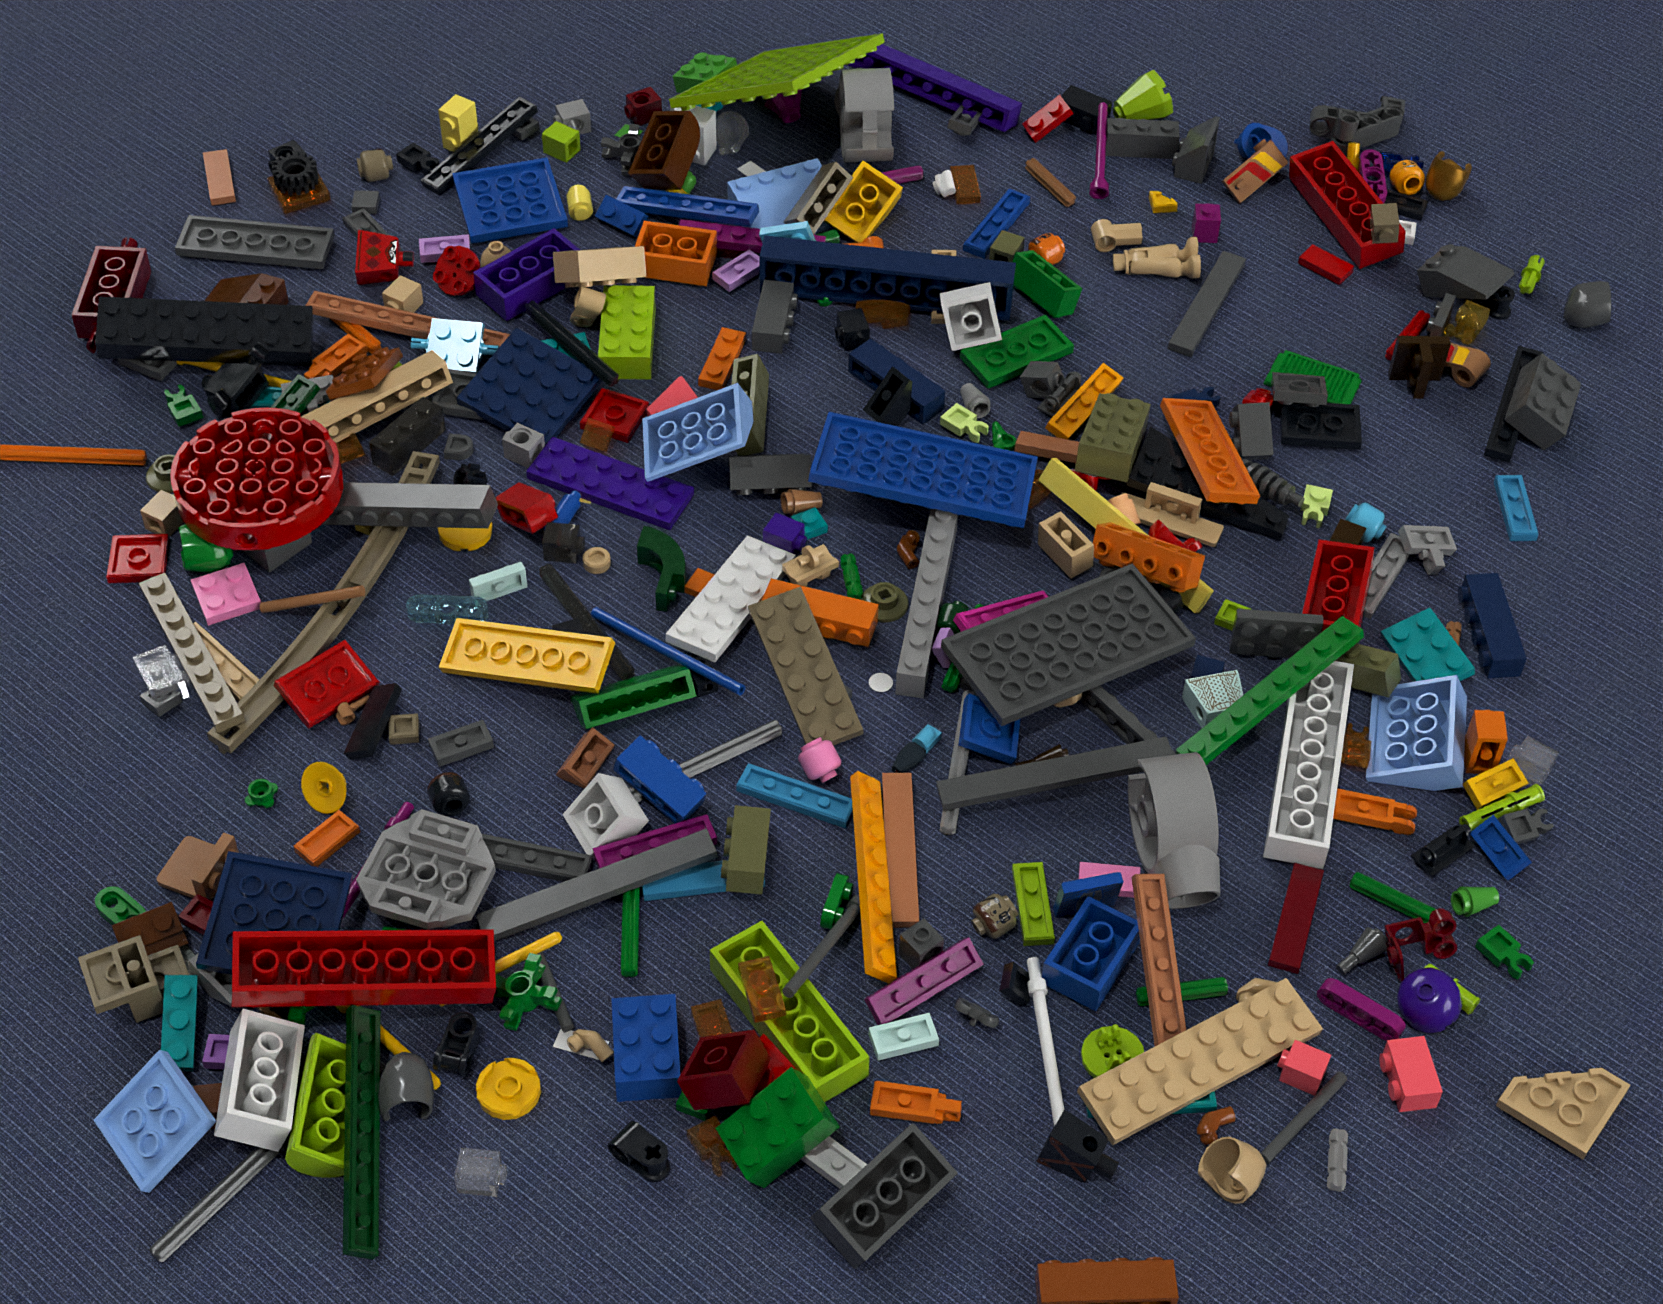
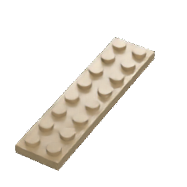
(1198, 1061)

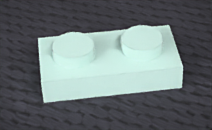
(499, 582)
(903, 1036)

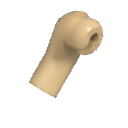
(1253, 987)
(590, 1040)

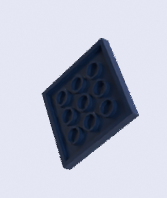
(529, 386)
(270, 897)

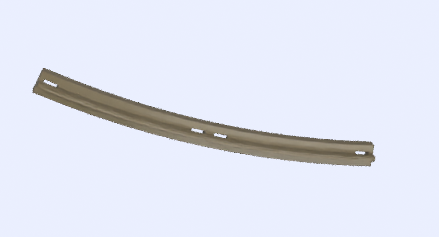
(324, 626)

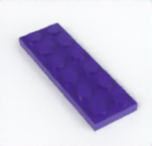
(610, 483)

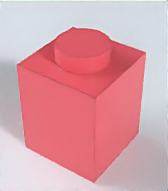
(1303, 1067)

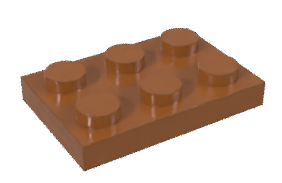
(364, 372)

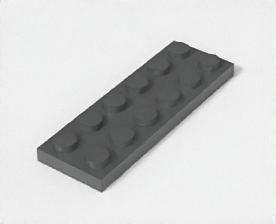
(255, 242)

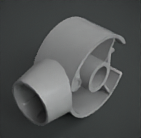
(865, 114)
(1177, 826)

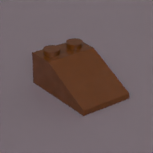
(250, 289)

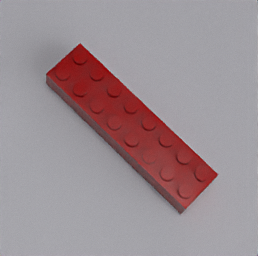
(362, 967)

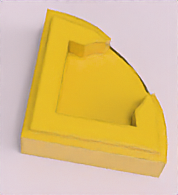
(1161, 203)

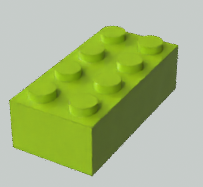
(628, 330)

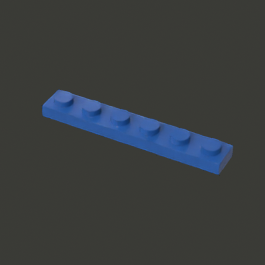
(689, 206)

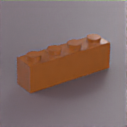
(1107, 1282)

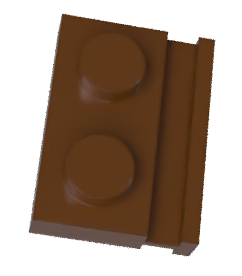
(157, 928)

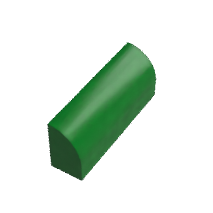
(634, 696)

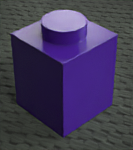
(785, 533)

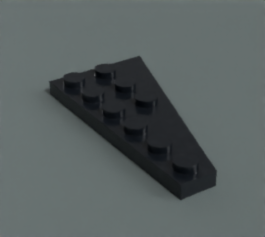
(1165, 464)

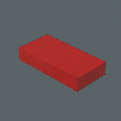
(1326, 264)

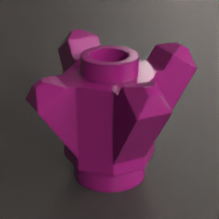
(786, 106)

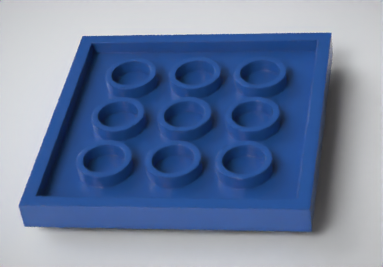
(509, 200)

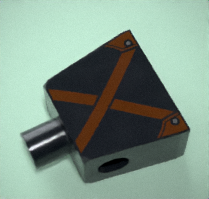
(1076, 1150)

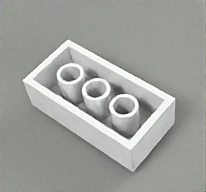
(260, 1080)

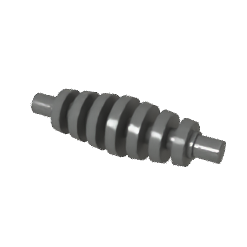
(1271, 485)

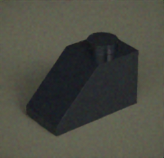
(891, 399)

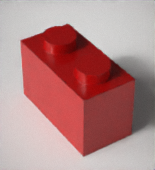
(526, 507)

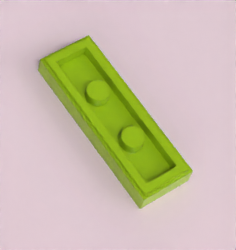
(1033, 904)

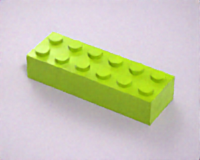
(810, 1031)

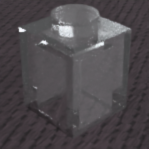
(1534, 760)
(479, 1172)

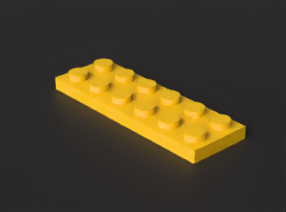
(527, 655)

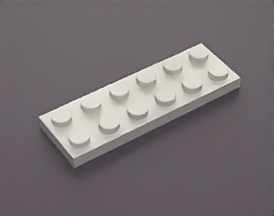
(723, 603)

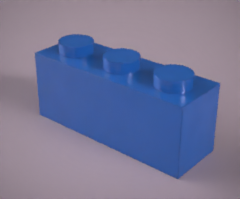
(660, 780)

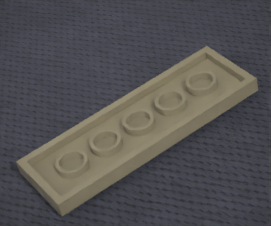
(805, 668)

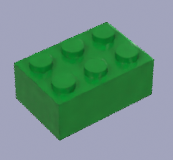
(777, 1127)

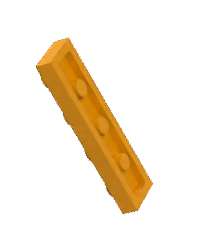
(1080, 405)

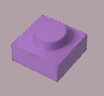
(215, 1051)

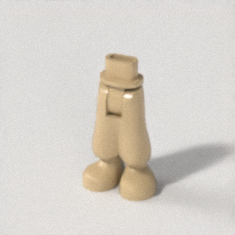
(1161, 260)

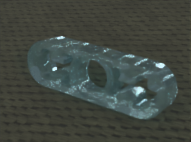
(426, 602)

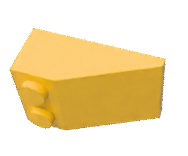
(864, 203)

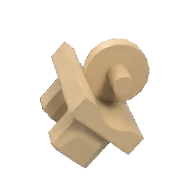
(810, 565)

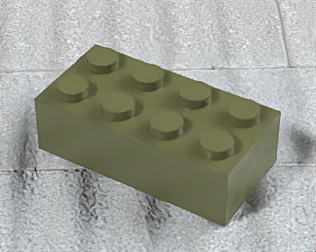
(1112, 437)

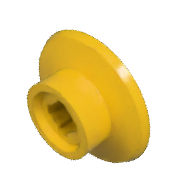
(315, 788)

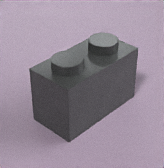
(1252, 430)

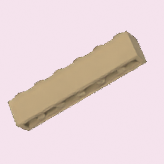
(394, 392)

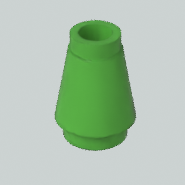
(1471, 900)

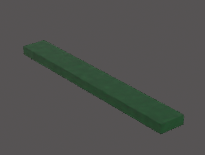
(361, 1133)

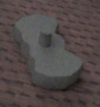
(976, 1012)

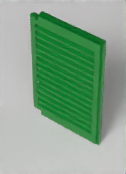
(1340, 383)

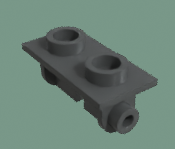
(1054, 402)

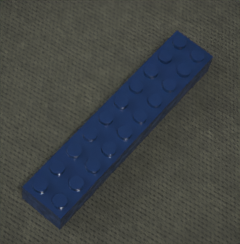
(871, 273)

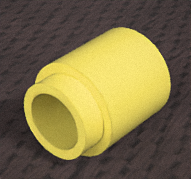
(579, 203)

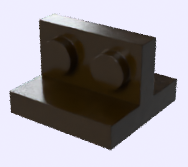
(1419, 361)

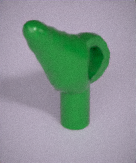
(1001, 438)

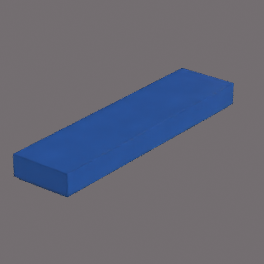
(998, 219)

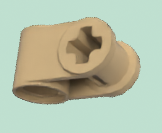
(587, 306)

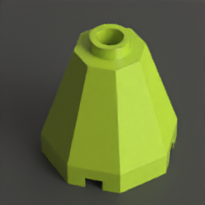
(1144, 99)

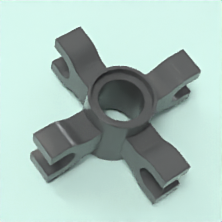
(625, 148)

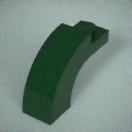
(665, 556)

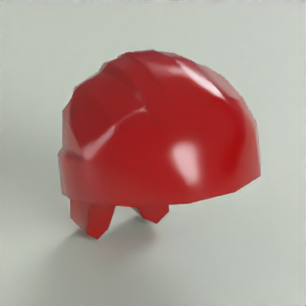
(1160, 531)

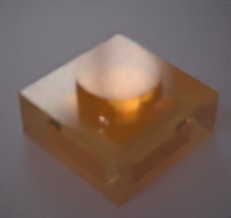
(597, 434)

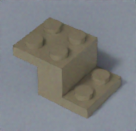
(128, 975)

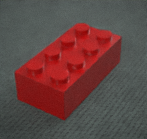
(1339, 582)

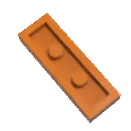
(721, 358)

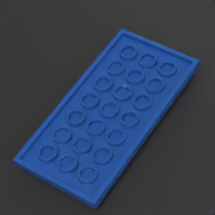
(924, 469)

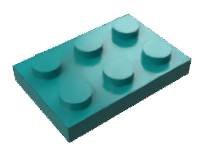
(1426, 648)

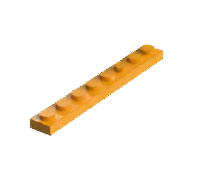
(873, 878)

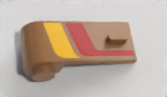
(1255, 170)
(1467, 364)

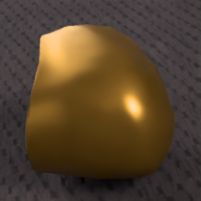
(1446, 178)

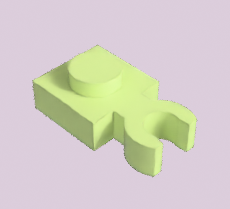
(962, 421)
(1315, 504)

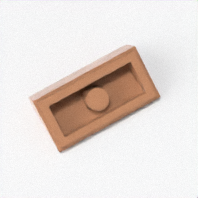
(585, 758)

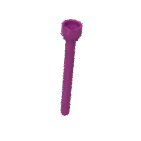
(1099, 186)

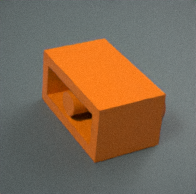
(1484, 741)

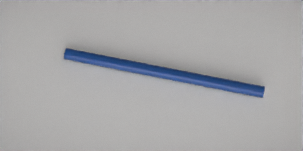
(668, 651)

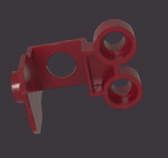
(1434, 937)

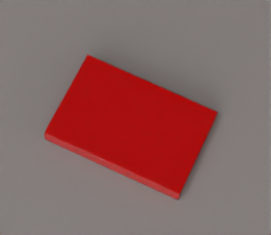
(325, 683)

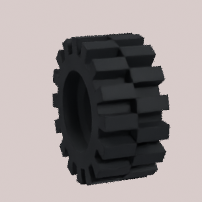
(285, 173)

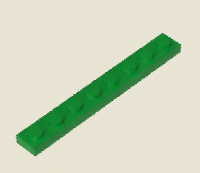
(1273, 690)

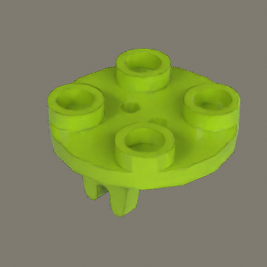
(1108, 1042)

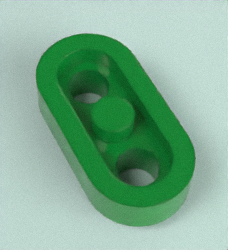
(839, 892)
(125, 905)

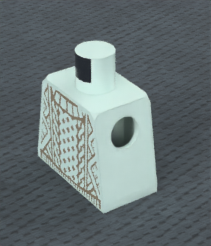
(1211, 695)

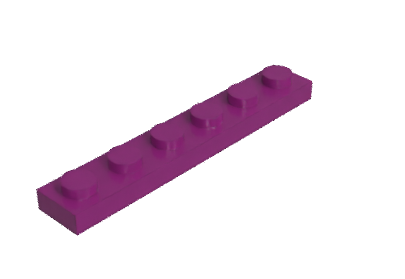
(735, 237)

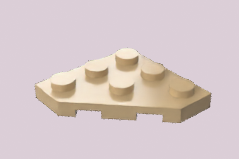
(1565, 1105)

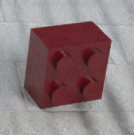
(724, 1070)

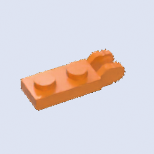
(1374, 811)

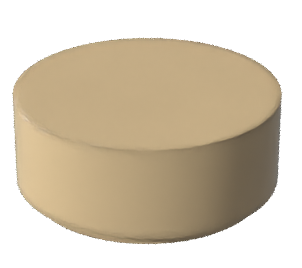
(596, 560)

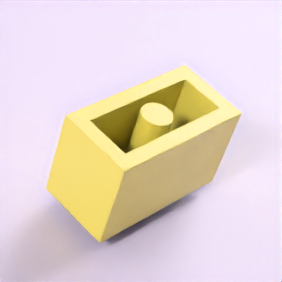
(457, 122)

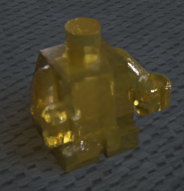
(1470, 319)

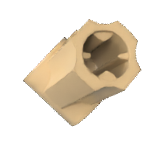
(1109, 236)

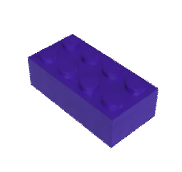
(522, 275)

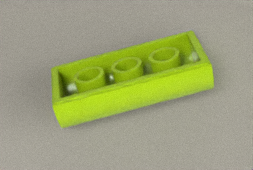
(319, 1114)

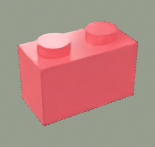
(1411, 1074)

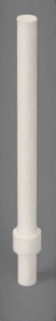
(1037, 990)

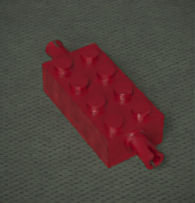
(110, 273)

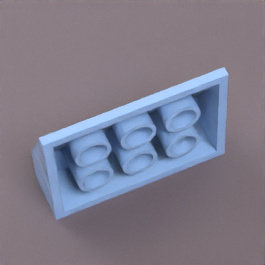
(775, 192)
(696, 431)
(1419, 735)

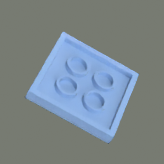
(154, 1121)

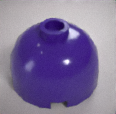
(1429, 1000)

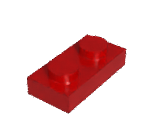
(1047, 118)

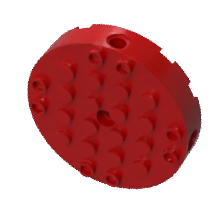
(257, 479)

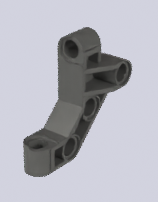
(1356, 126)

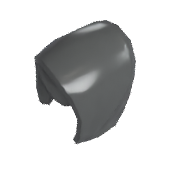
(1588, 305)
(406, 1080)

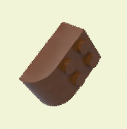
(666, 150)

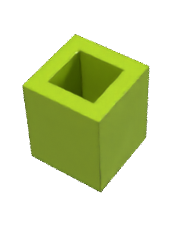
(561, 141)

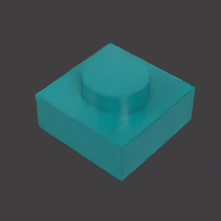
(813, 521)

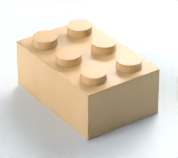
(599, 266)

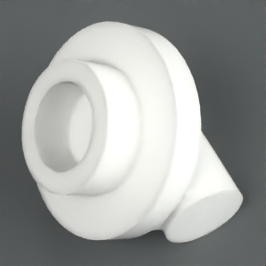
(944, 184)

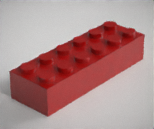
(1341, 201)

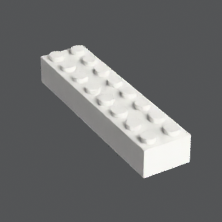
(1309, 769)

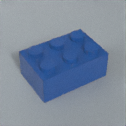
(1091, 953)
(646, 1047)

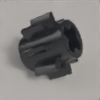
(470, 475)

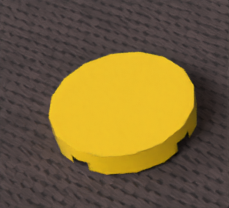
(464, 537)
(508, 1088)

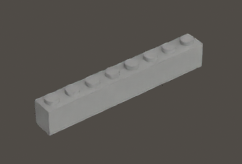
(925, 604)

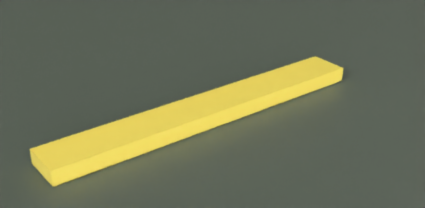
(1098, 510)

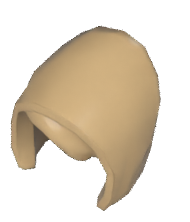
(1232, 1169)

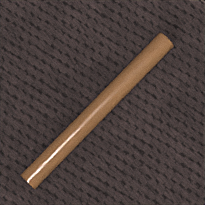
(312, 599)

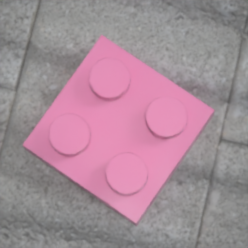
(226, 594)

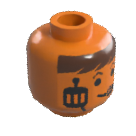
(1049, 247)

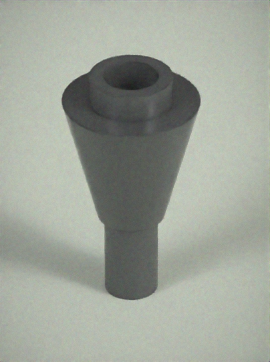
(1368, 946)

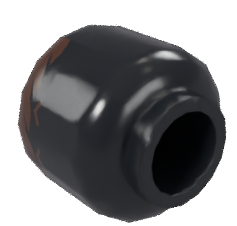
(448, 794)

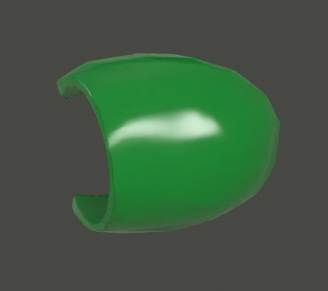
(201, 555)

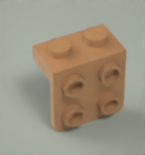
(197, 866)

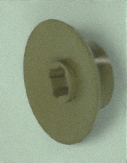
(159, 474)
(893, 606)

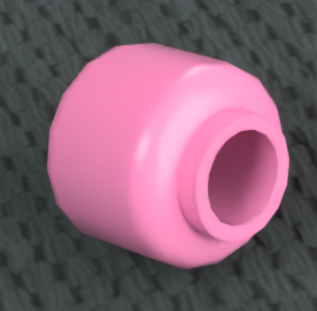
(819, 760)

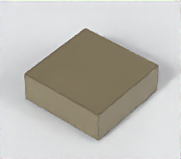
(404, 729)

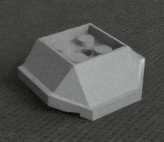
(425, 848)

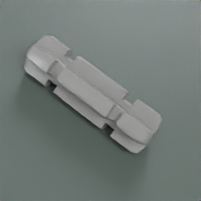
(1337, 1160)

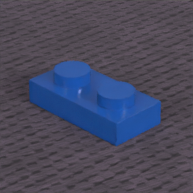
(621, 216)
(1500, 847)

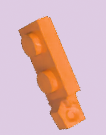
(336, 357)
(913, 1103)

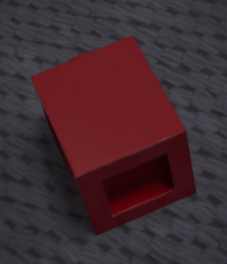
(641, 105)

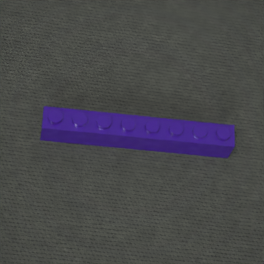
(944, 87)

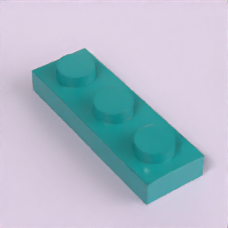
(180, 1019)

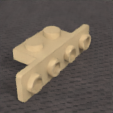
(1178, 513)

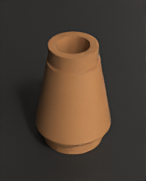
(799, 500)

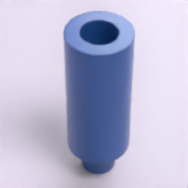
(567, 508)

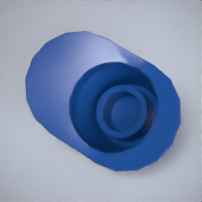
(1254, 134)

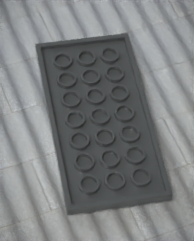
(1067, 644)

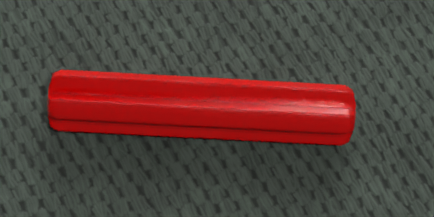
(1413, 328)

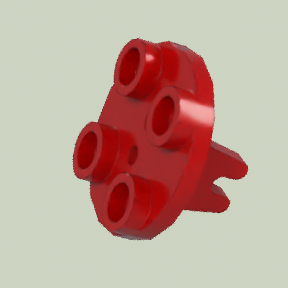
(455, 270)

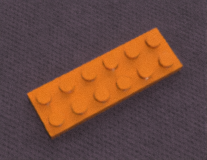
(1209, 451)

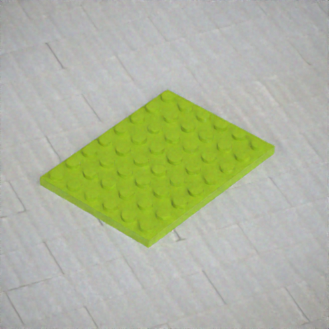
(777, 72)

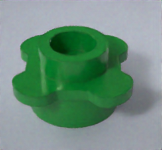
(259, 787)

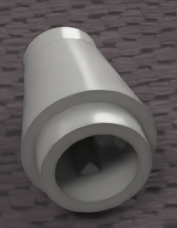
(975, 400)

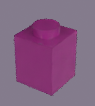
(1206, 222)

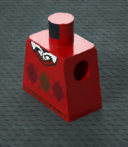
(379, 258)

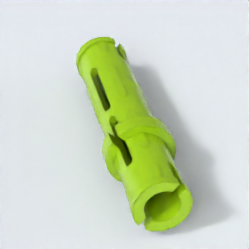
(1529, 797)

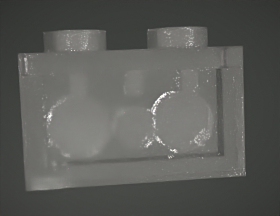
(161, 672)

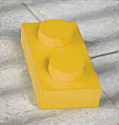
(1495, 783)

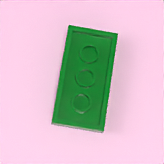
(1019, 346)

